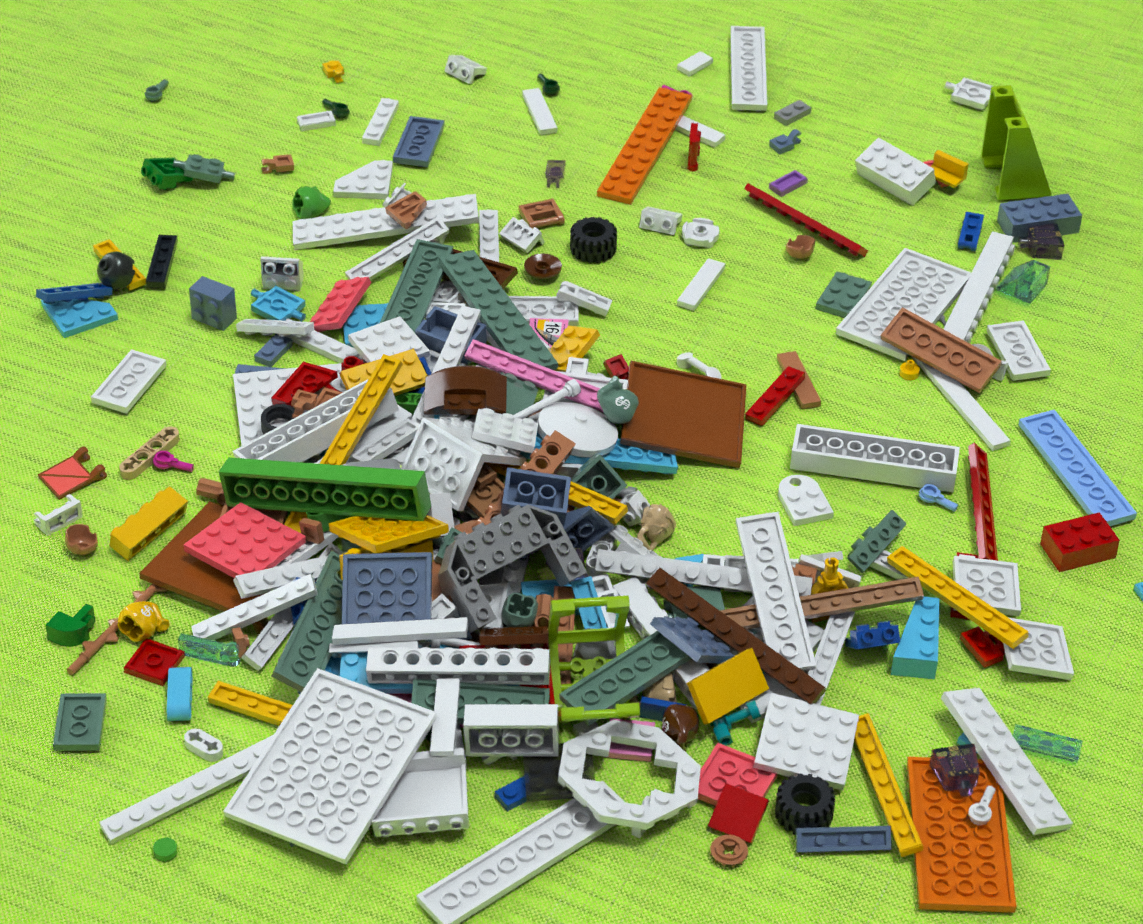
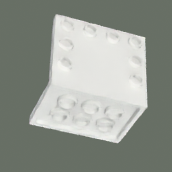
(453, 458)

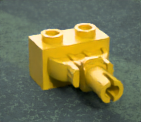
(830, 581)

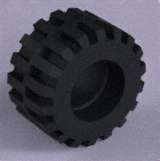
(593, 239)
(808, 791)

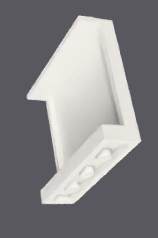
(426, 797)

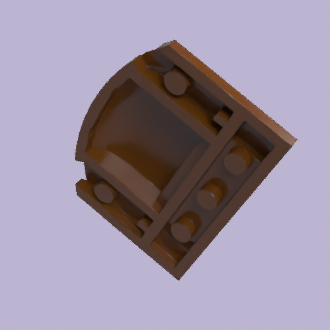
(464, 391)

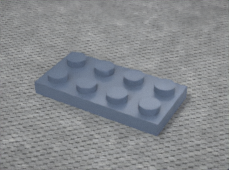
(418, 141)

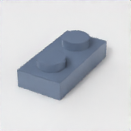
(273, 350)

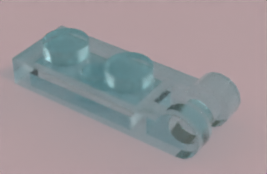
(209, 650)

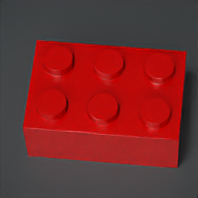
(1079, 542)

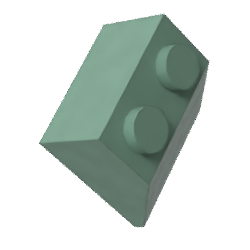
(599, 477)

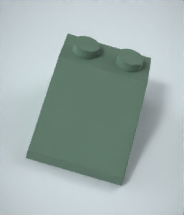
(519, 394)

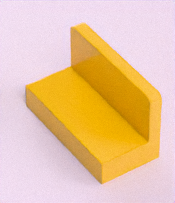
(949, 169)

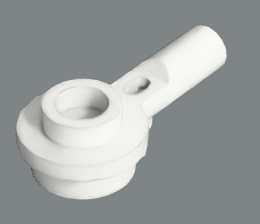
(980, 812)

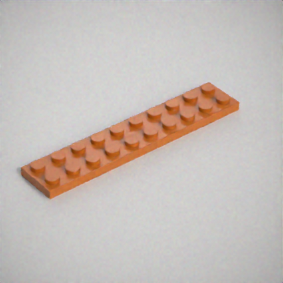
(644, 146)

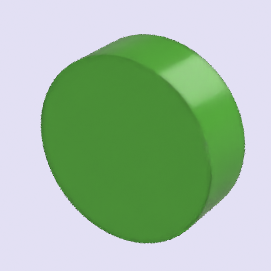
(165, 849)

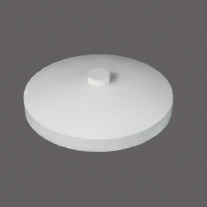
(580, 424)

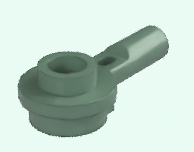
(154, 92)

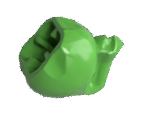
(309, 202)

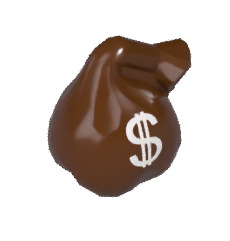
(680, 724)

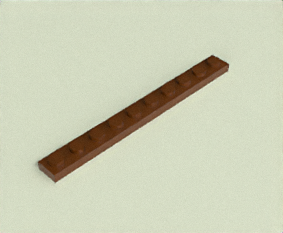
(735, 636)

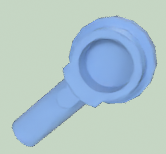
(930, 494)

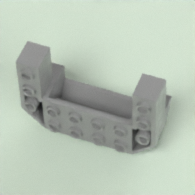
(498, 544)

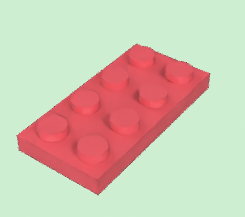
(340, 303)

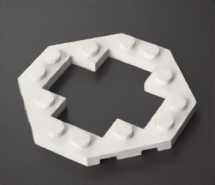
(591, 792)

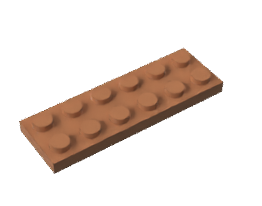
(941, 350)

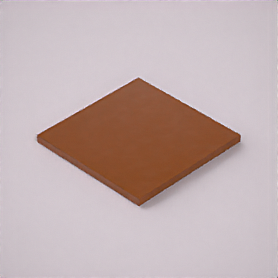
(686, 414)
(189, 575)

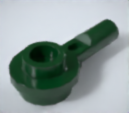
(550, 86)
(338, 109)

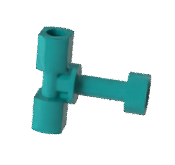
(723, 724)

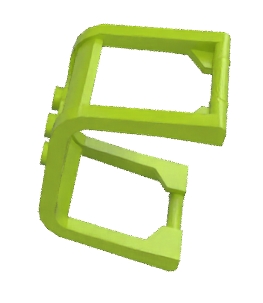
(566, 607)

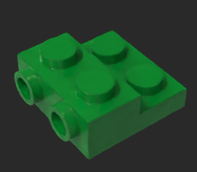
(163, 173)

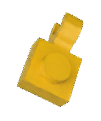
(333, 69)

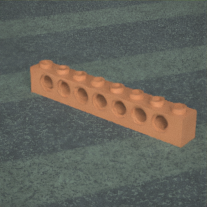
(560, 450)

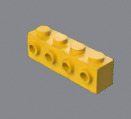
(148, 523)

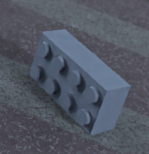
(1019, 216)

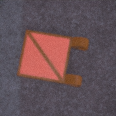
(71, 474)

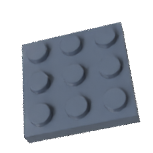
(692, 639)

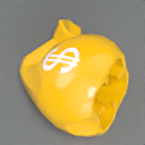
(141, 620)

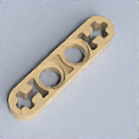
(132, 467)

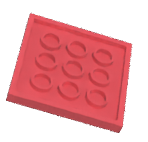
(244, 542)

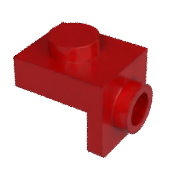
(617, 367)

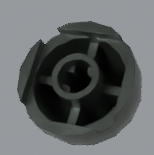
(116, 270)

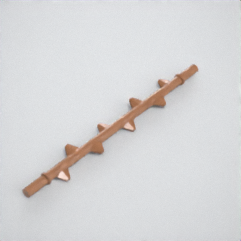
(109, 635)

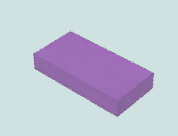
(788, 183)

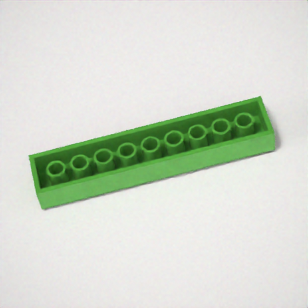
(326, 488)

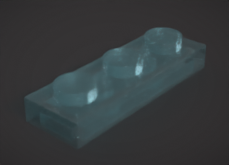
(1047, 743)

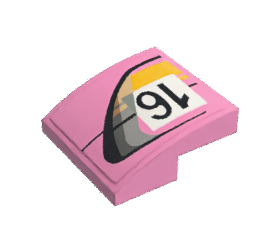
(548, 329)

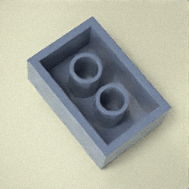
(537, 489)

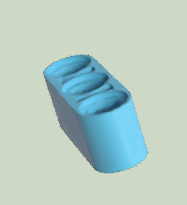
(179, 694)

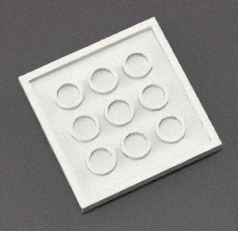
(806, 740)

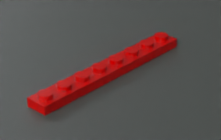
(811, 224)
(982, 503)

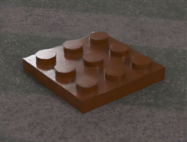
(513, 636)

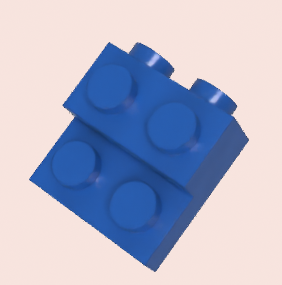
(867, 636)

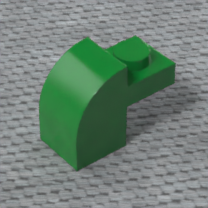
(70, 630)

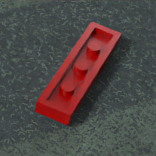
(775, 396)

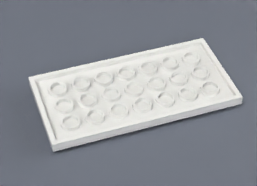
(910, 282)

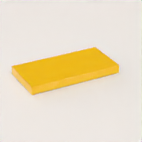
(727, 686)

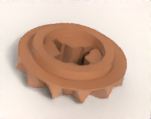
(729, 843)

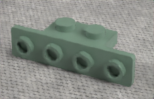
(875, 541)

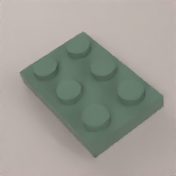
(842, 294)
(80, 722)

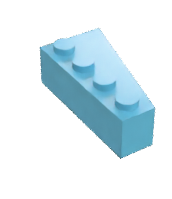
(918, 648)

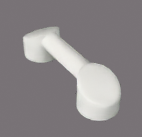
(687, 360)

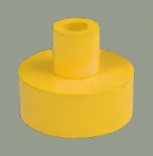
(909, 370)

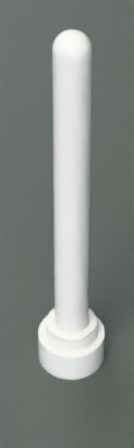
(571, 389)

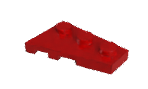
(306, 378)

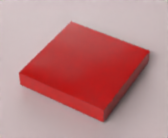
(153, 661)
(738, 813)

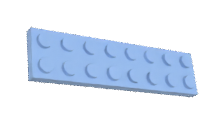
(1076, 467)

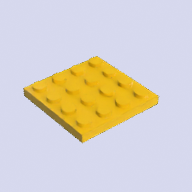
(386, 534)

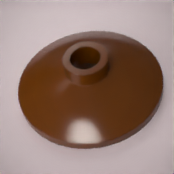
(542, 266)

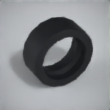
(273, 412)

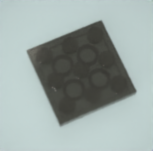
(542, 777)

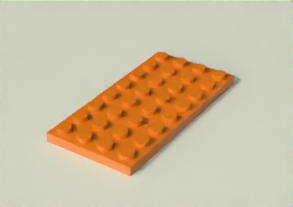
(961, 861)

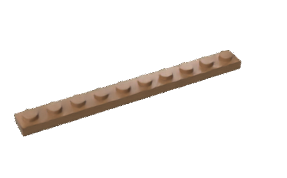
(841, 601)

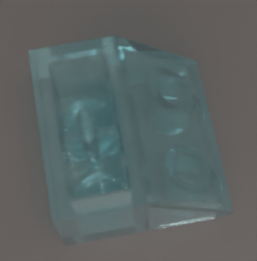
(1025, 281)

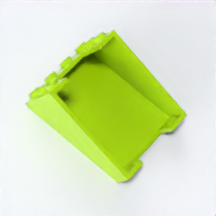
(1011, 146)

